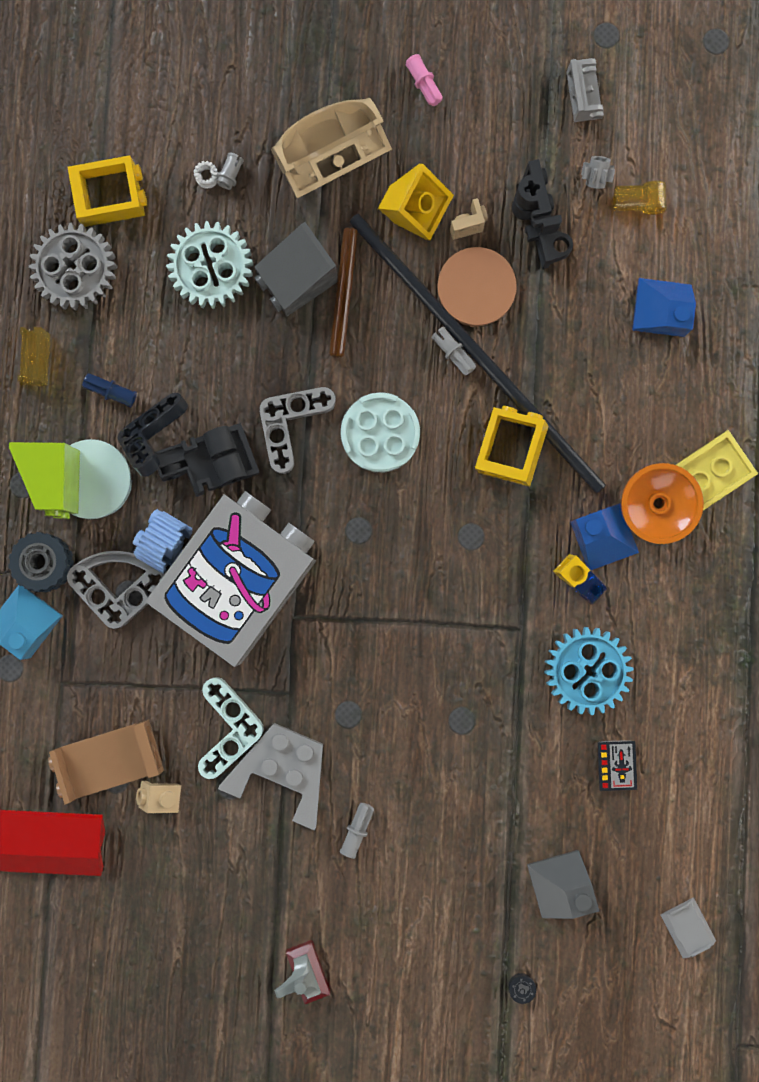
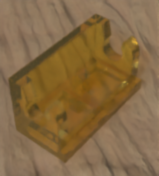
(34, 357)

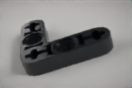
(136, 434)

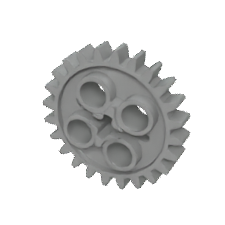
(56, 251)

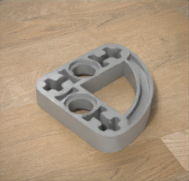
(122, 602)

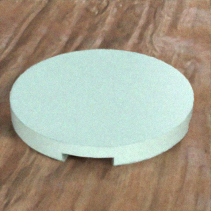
(380, 432)
(102, 479)

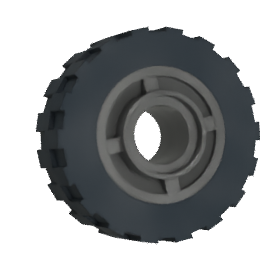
(25, 557)

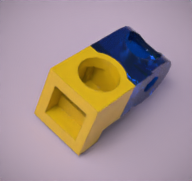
(580, 578)

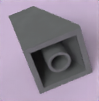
(296, 271)

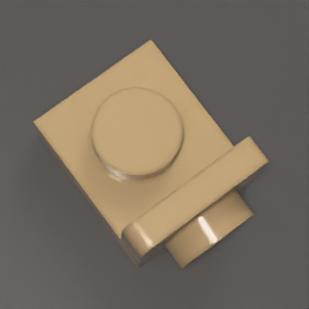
(469, 224)

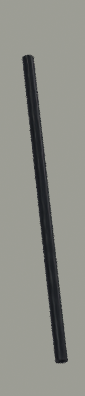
(474, 349)

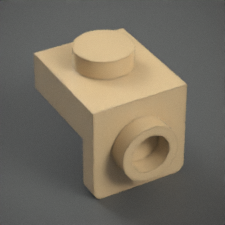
(158, 797)

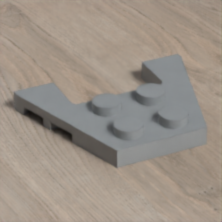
(286, 760)

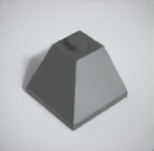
(563, 886)

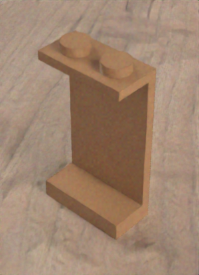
(105, 761)

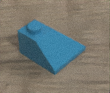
(25, 623)

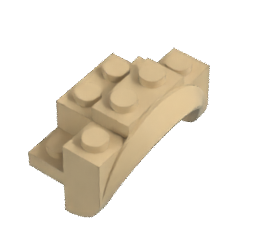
(330, 144)

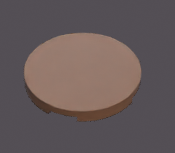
(476, 286)

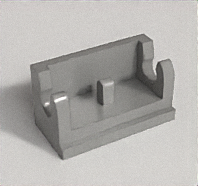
(584, 90)

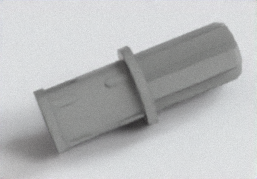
(454, 351)
(357, 830)

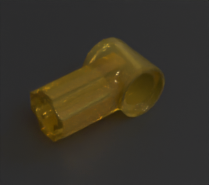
(646, 198)

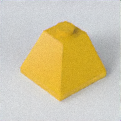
(417, 202)

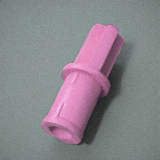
(424, 80)

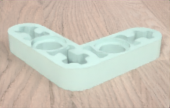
(237, 734)

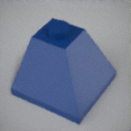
(664, 308)
(604, 537)

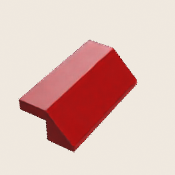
(51, 842)

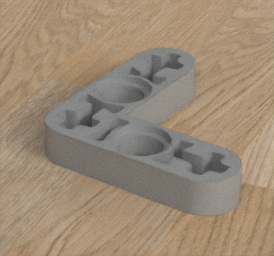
(279, 421)

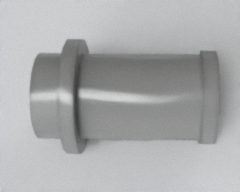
(228, 174)

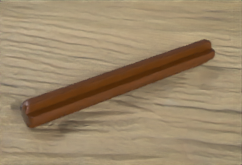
(343, 292)

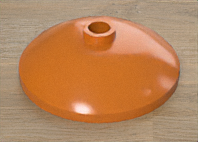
(680, 503)

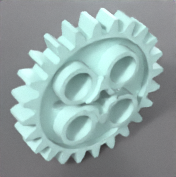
(188, 272)

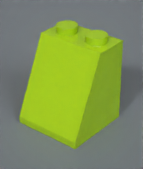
(49, 476)

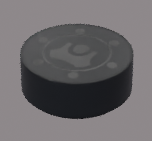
(522, 988)

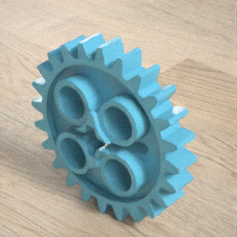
(606, 687)

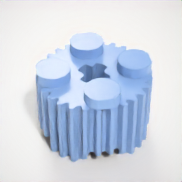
(161, 540)

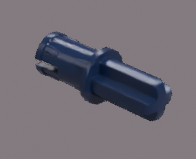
(109, 390)

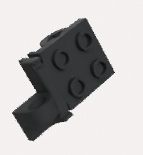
(536, 205)
(211, 460)

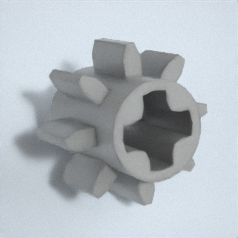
(598, 172)

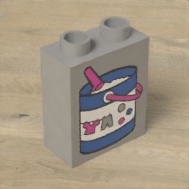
(233, 577)

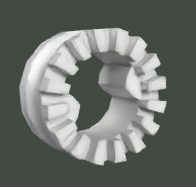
(205, 166)

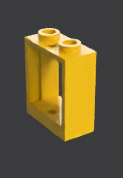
(111, 213)
(502, 471)

